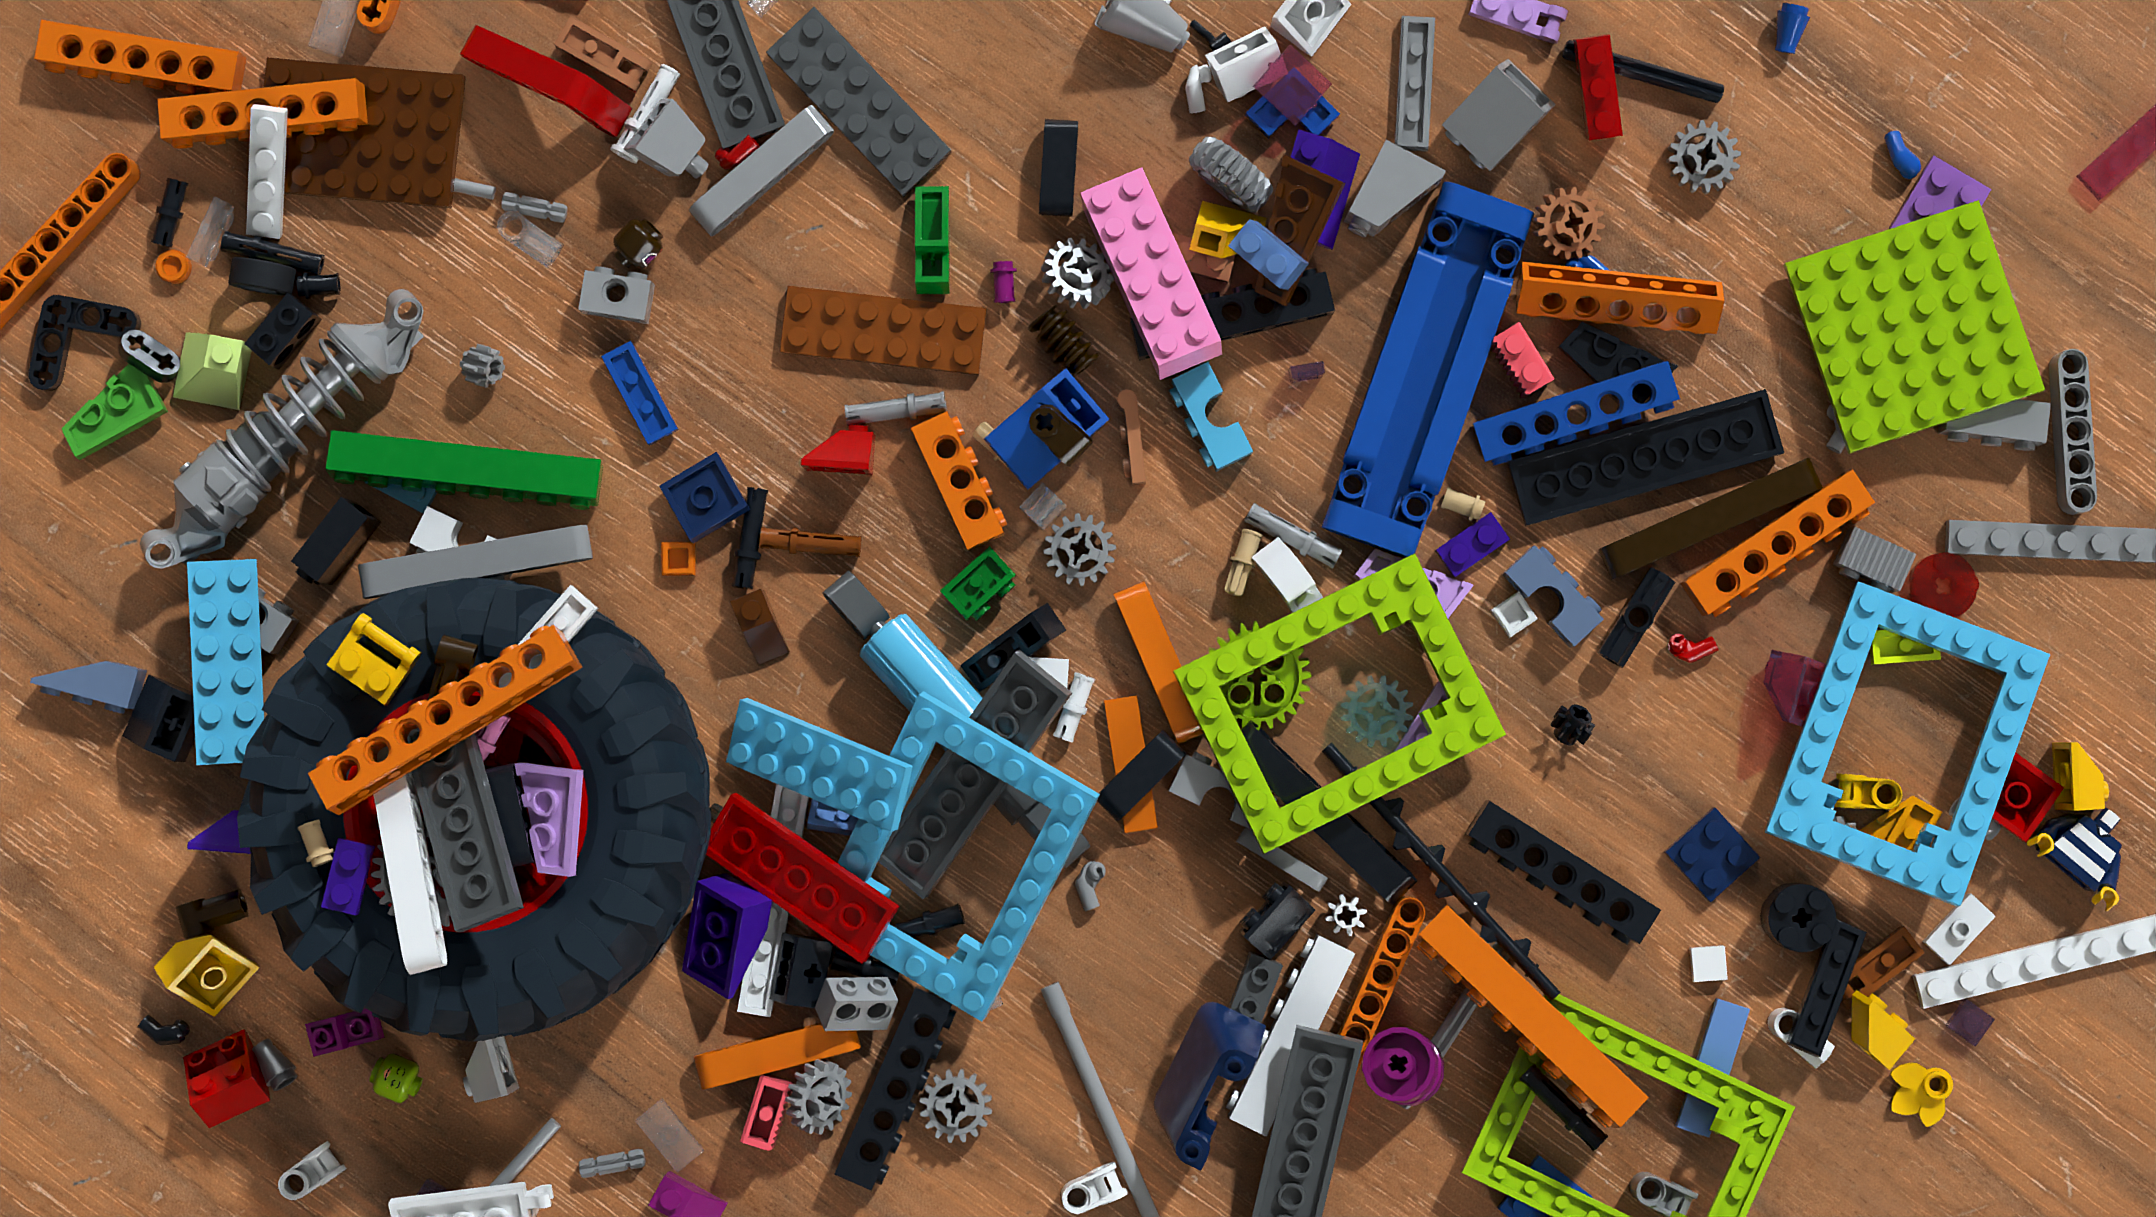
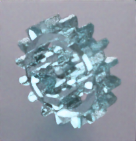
(1374, 727)

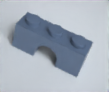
(1576, 614)

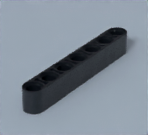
(1342, 834)

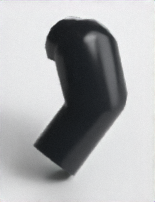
(164, 1034)

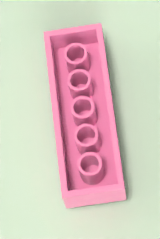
(1151, 273)

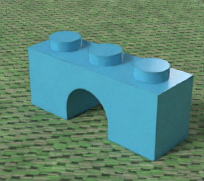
(1220, 444)

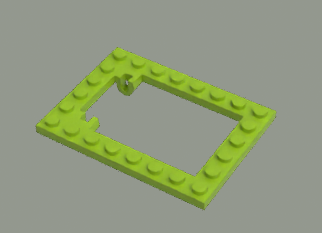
(1453, 726)
(1743, 1115)

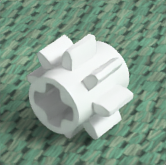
(1337, 909)

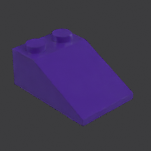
(724, 932)

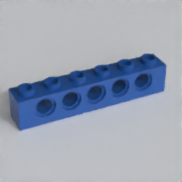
(1656, 377)

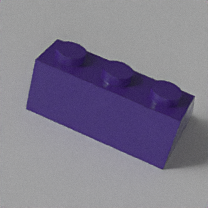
(1334, 160)

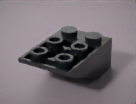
(1276, 919)

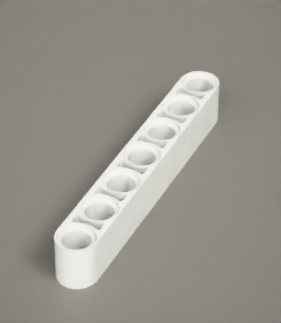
(410, 874)

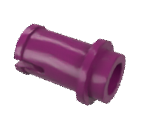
(1003, 281)

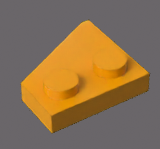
(1903, 822)

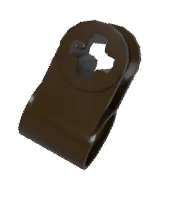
(1065, 439)

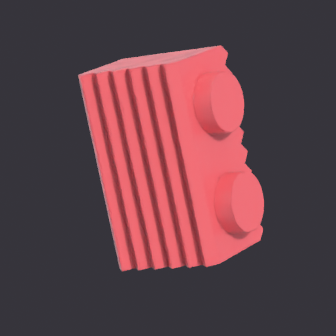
(1521, 360)
(766, 1112)

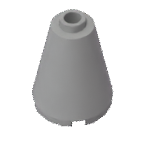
(1145, 22)

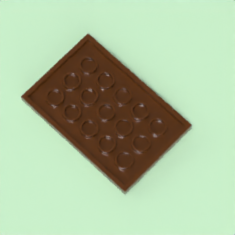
(396, 158)

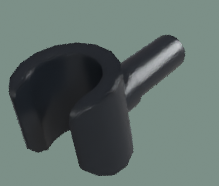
(1214, 42)

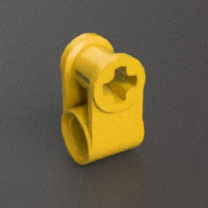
(1861, 792)

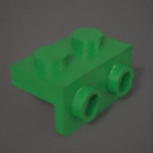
(979, 584)

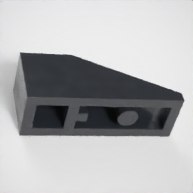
(1027, 636)

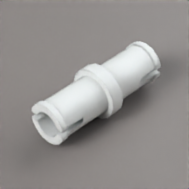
(1074, 707)

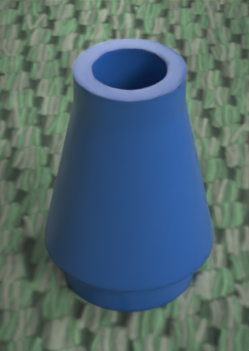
(1790, 26)

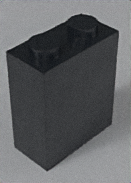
(335, 542)

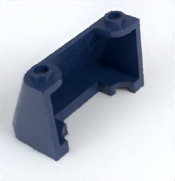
(1214, 1045)

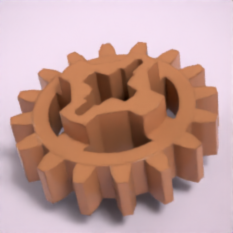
(1562, 211)

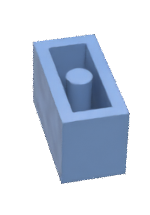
(1268, 254)

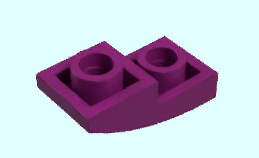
(343, 1031)

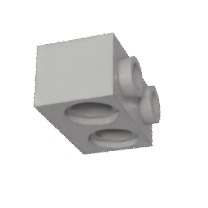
(856, 1003)

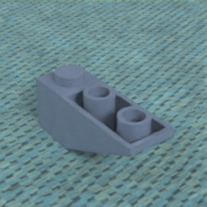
(104, 681)

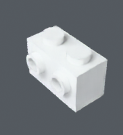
(1242, 63)

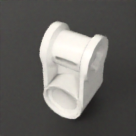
(314, 1169)
(1095, 1189)

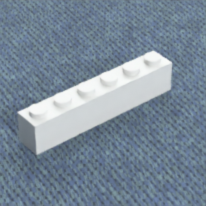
(1304, 1005)

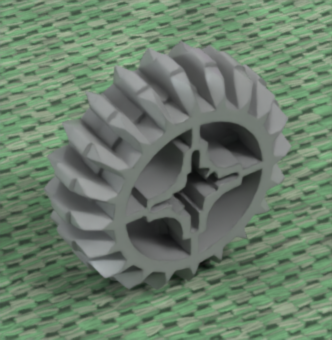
(1231, 174)

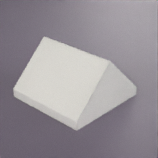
(1308, 21)

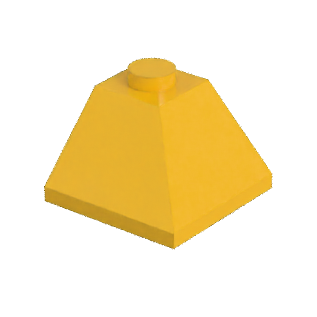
(2079, 776)
(205, 972)

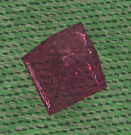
(1792, 684)

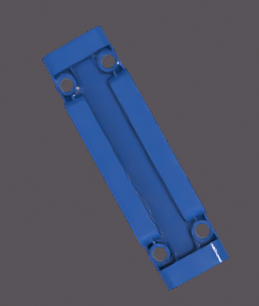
(1428, 369)

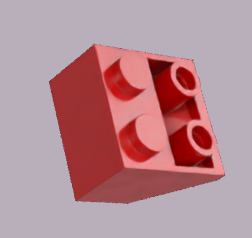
(225, 1079)

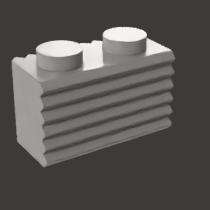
(1873, 560)

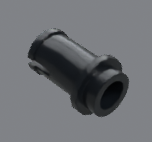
(318, 285)

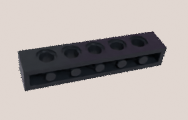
(1317, 304)
(1639, 912)
(854, 1164)

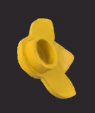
(1915, 1092)

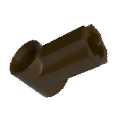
(453, 662)
(203, 915)

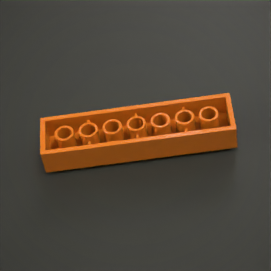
(1531, 1018)

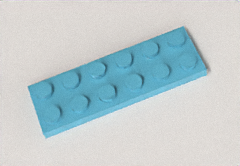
(225, 658)
(819, 764)

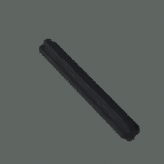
(1659, 76)

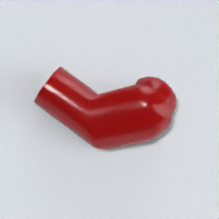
(732, 158)
(1690, 651)

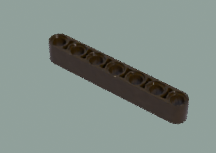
(1710, 518)

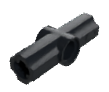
(1648, 598)

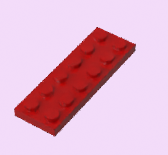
(799, 878)

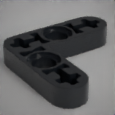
(71, 320)

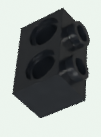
(283, 331)

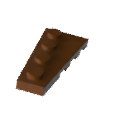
(1299, 216)

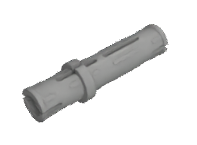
(910, 406)
(1296, 537)

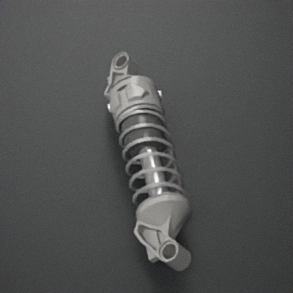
(236, 473)

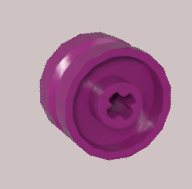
(1387, 1054)

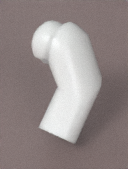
(1194, 88)

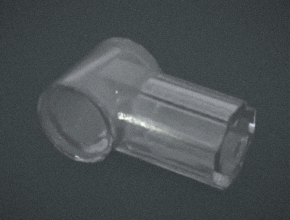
(531, 239)

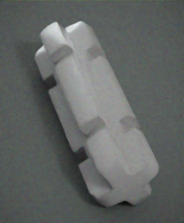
(534, 207)
(612, 1163)

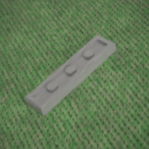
(1414, 83)

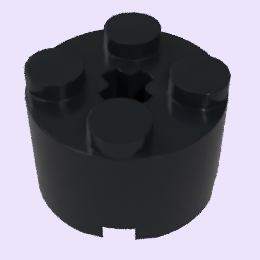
(1786, 902)

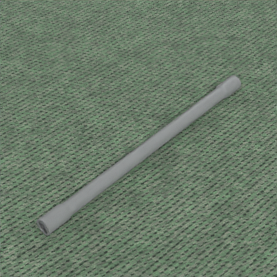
(1061, 1013)

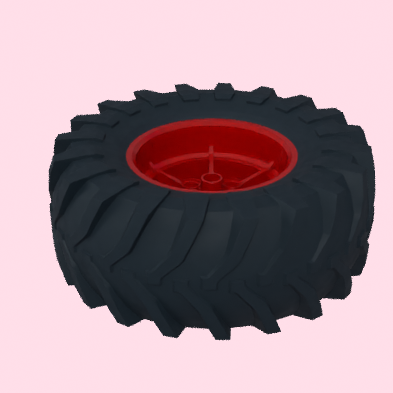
(578, 934)

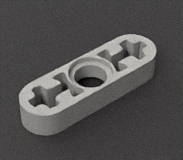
(1284, 861)

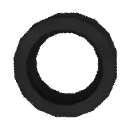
(261, 276)

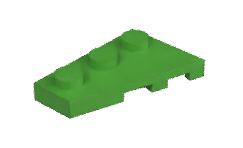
(118, 410)

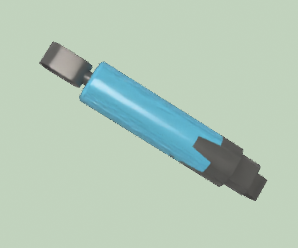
(913, 664)

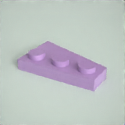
(1448, 590)
(554, 813)

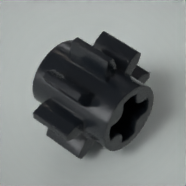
(1572, 724)

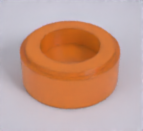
(173, 266)

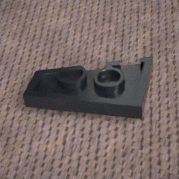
(1607, 357)

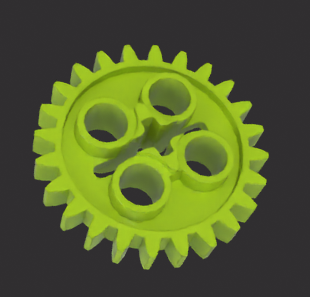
(1286, 674)

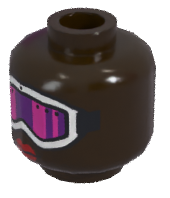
(637, 243)

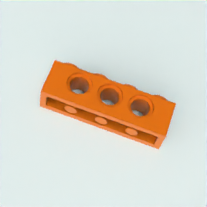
(973, 531)

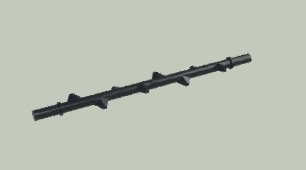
(1448, 883)

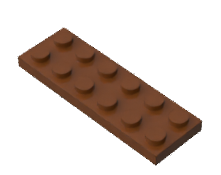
(883, 330)

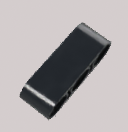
(1058, 167)
(1140, 775)
(511, 812)

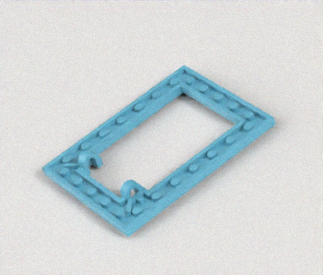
(1806, 805)
(977, 969)

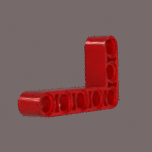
(547, 78)

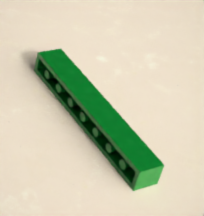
(464, 469)

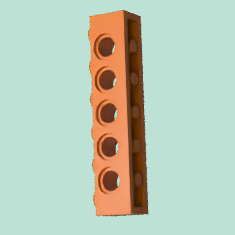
(57, 39)
(178, 112)
(1605, 286)
(1845, 489)

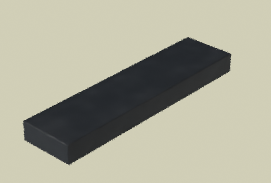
(1826, 989)

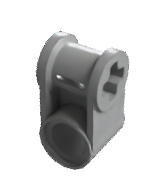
(1666, 1195)

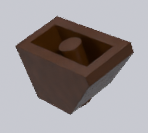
(760, 626)

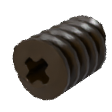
(1063, 341)

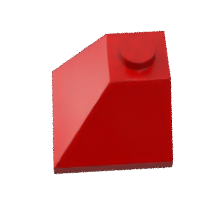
(844, 452)

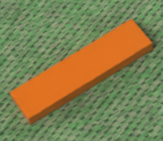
(1126, 743)

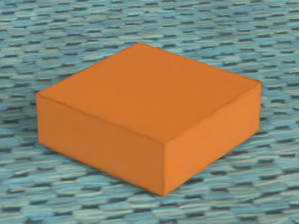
(678, 558)

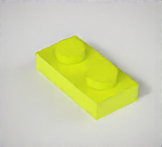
(1893, 648)

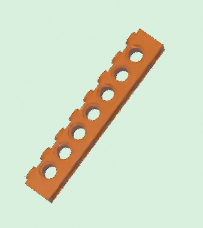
(464, 720)

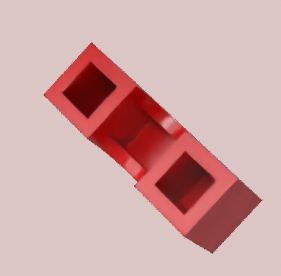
(1598, 87)

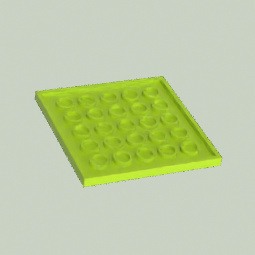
(1914, 327)

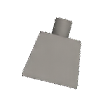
(669, 141)

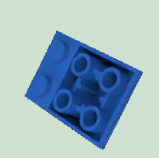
(1023, 450)

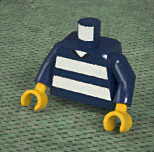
(2084, 852)

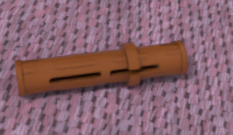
(804, 541)

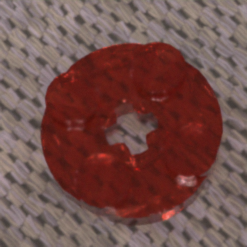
(1943, 565)

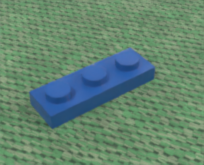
(640, 393)

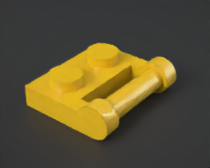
(366, 668)

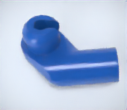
(1901, 156)

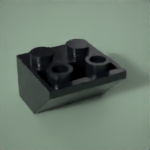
(163, 720)

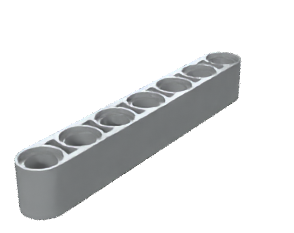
(477, 560)

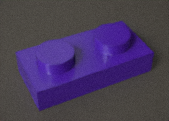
(1472, 544)
(348, 876)

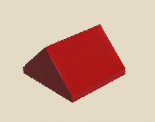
(2025, 798)

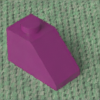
(684, 1199)

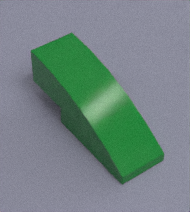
(932, 240)

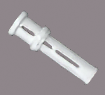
(659, 89)

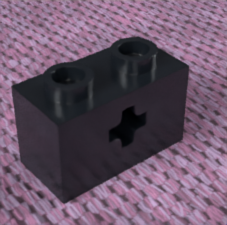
(800, 970)

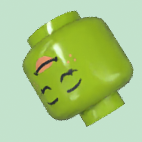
(396, 1078)

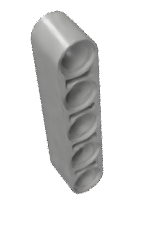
(761, 170)
(2081, 417)

